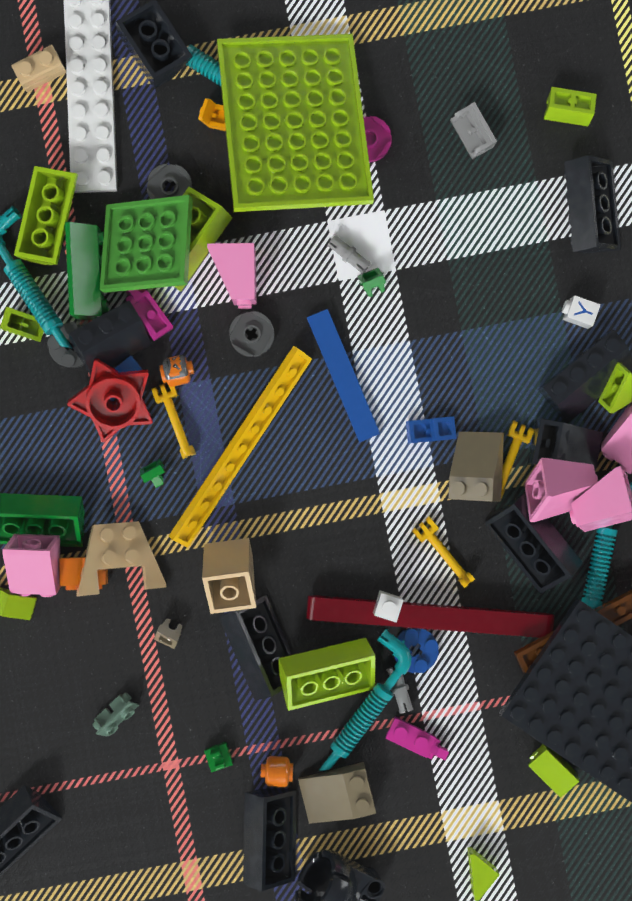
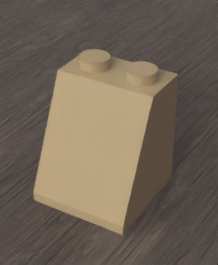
(229, 575)

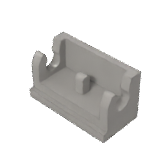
(473, 130)

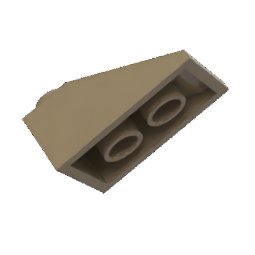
(477, 467)
(337, 794)

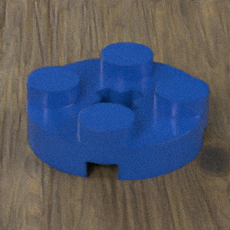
(428, 645)

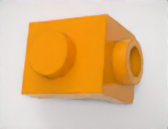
(212, 115)

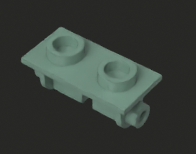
(108, 722)

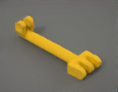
(166, 397)
(518, 438)
(464, 578)

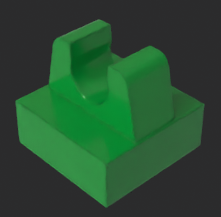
(372, 279)
(153, 472)
(218, 757)

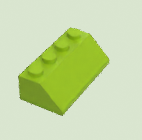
(45, 215)
(206, 227)
(327, 673)

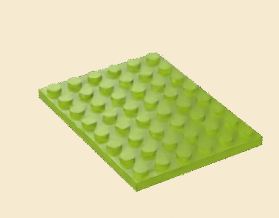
(294, 122)

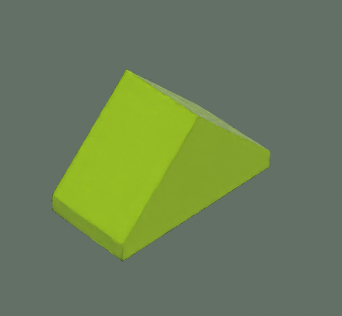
(21, 324)
(617, 390)
(15, 605)
(481, 873)

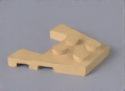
(118, 547)

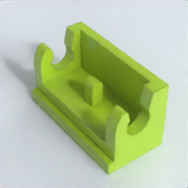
(570, 106)
(553, 770)

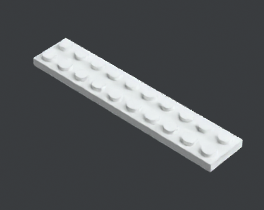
(90, 95)

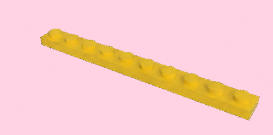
(240, 447)

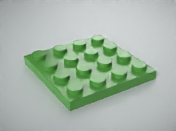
(146, 244)

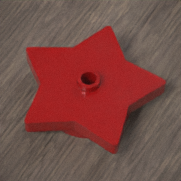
(113, 415)

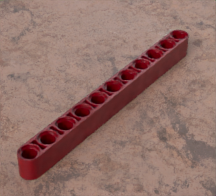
(432, 617)

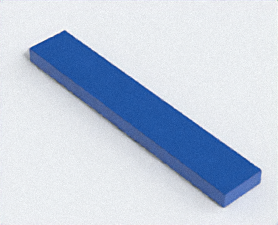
(343, 375)

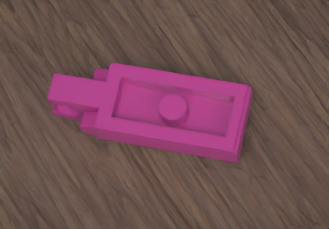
(150, 313)
(415, 739)

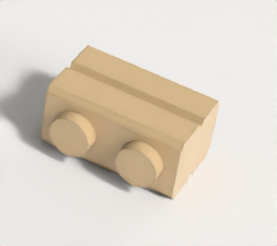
(39, 68)

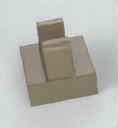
(168, 636)

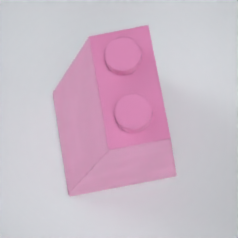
(238, 271)
(618, 441)
(555, 486)
(604, 503)
(33, 564)

